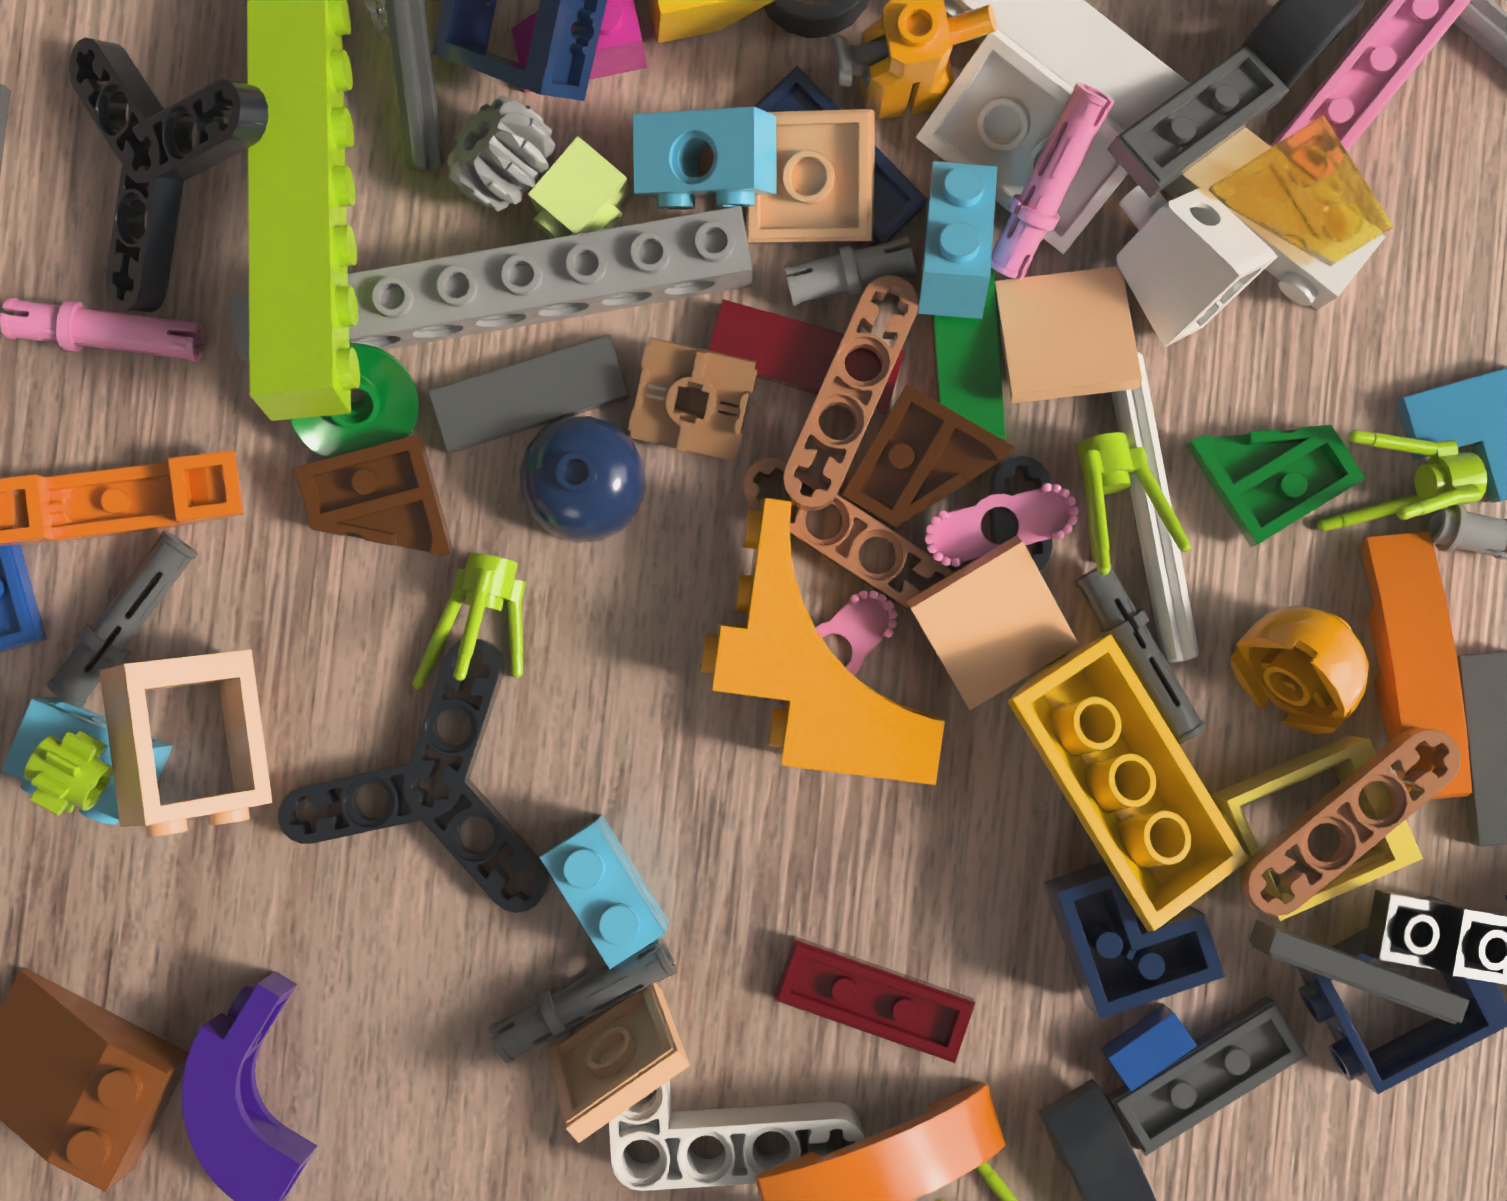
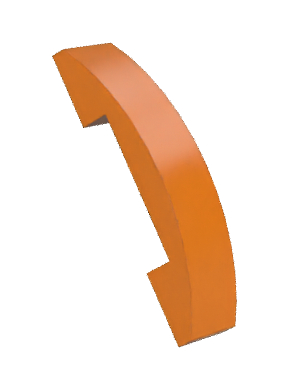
(120, 499)
(898, 1162)

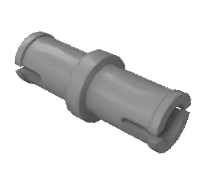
(849, 270)

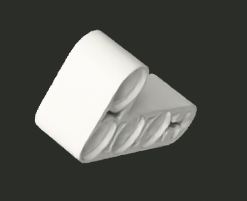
(734, 1127)

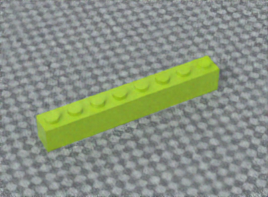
(298, 211)

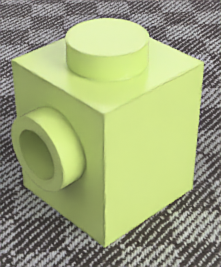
(579, 193)

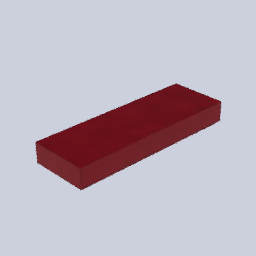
(792, 350)
(874, 999)

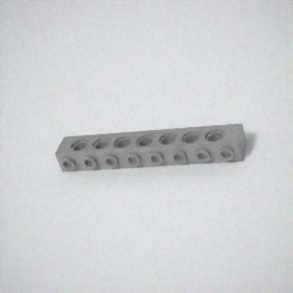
(542, 281)

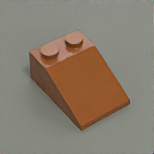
(81, 1080)

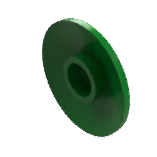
(381, 416)

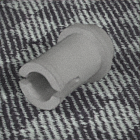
(1468, 531)

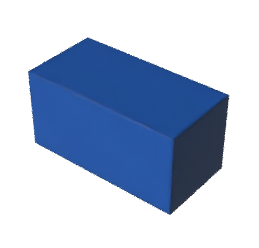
(1148, 1047)

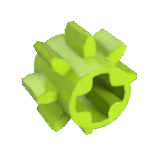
(68, 772)

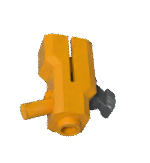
(907, 48)

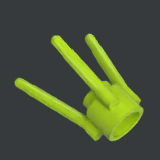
(1106, 470)
(1442, 482)
(484, 585)

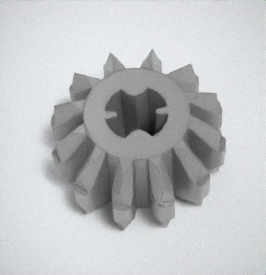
(500, 153)

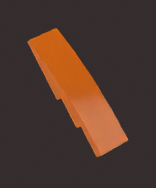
(1415, 648)

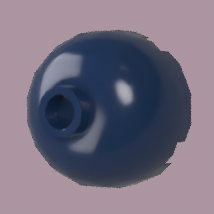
(582, 479)

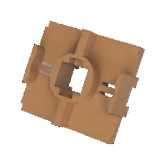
(675, 365)

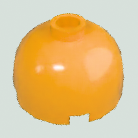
(1304, 665)

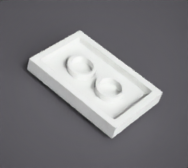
(1003, 117)

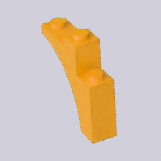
(778, 654)

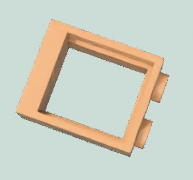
(132, 744)

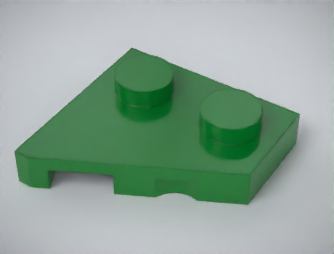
(1275, 475)

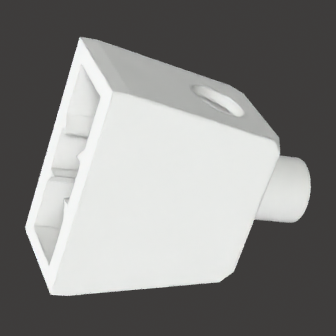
(1187, 259)

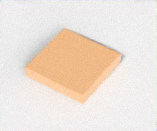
(821, 180)
(1067, 335)
(993, 622)
(615, 1061)

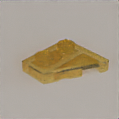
(1307, 195)

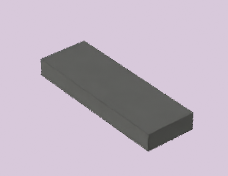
(1197, 120)
(529, 394)
(1485, 708)
(1358, 972)
(1210, 1076)

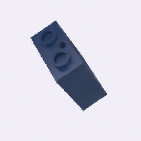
(557, 60)
(1413, 1050)

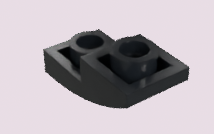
(1438, 936)
(1094, 1147)

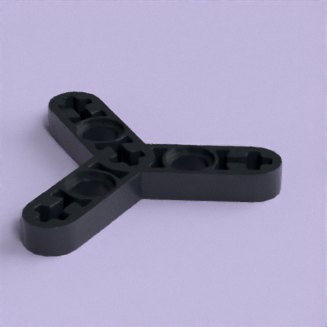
(156, 172)
(447, 813)

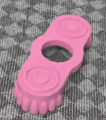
(1039, 512)
(863, 623)

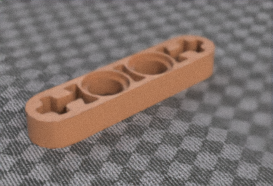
(845, 391)
(855, 530)
(1355, 829)

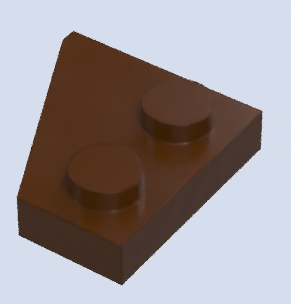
(921, 458)
(377, 496)

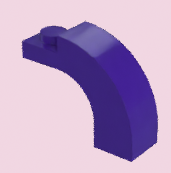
(223, 1114)

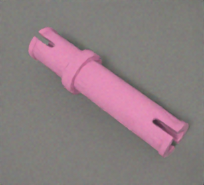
(1037, 205)
(79, 327)

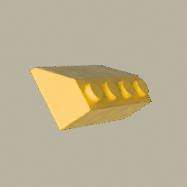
(1127, 780)

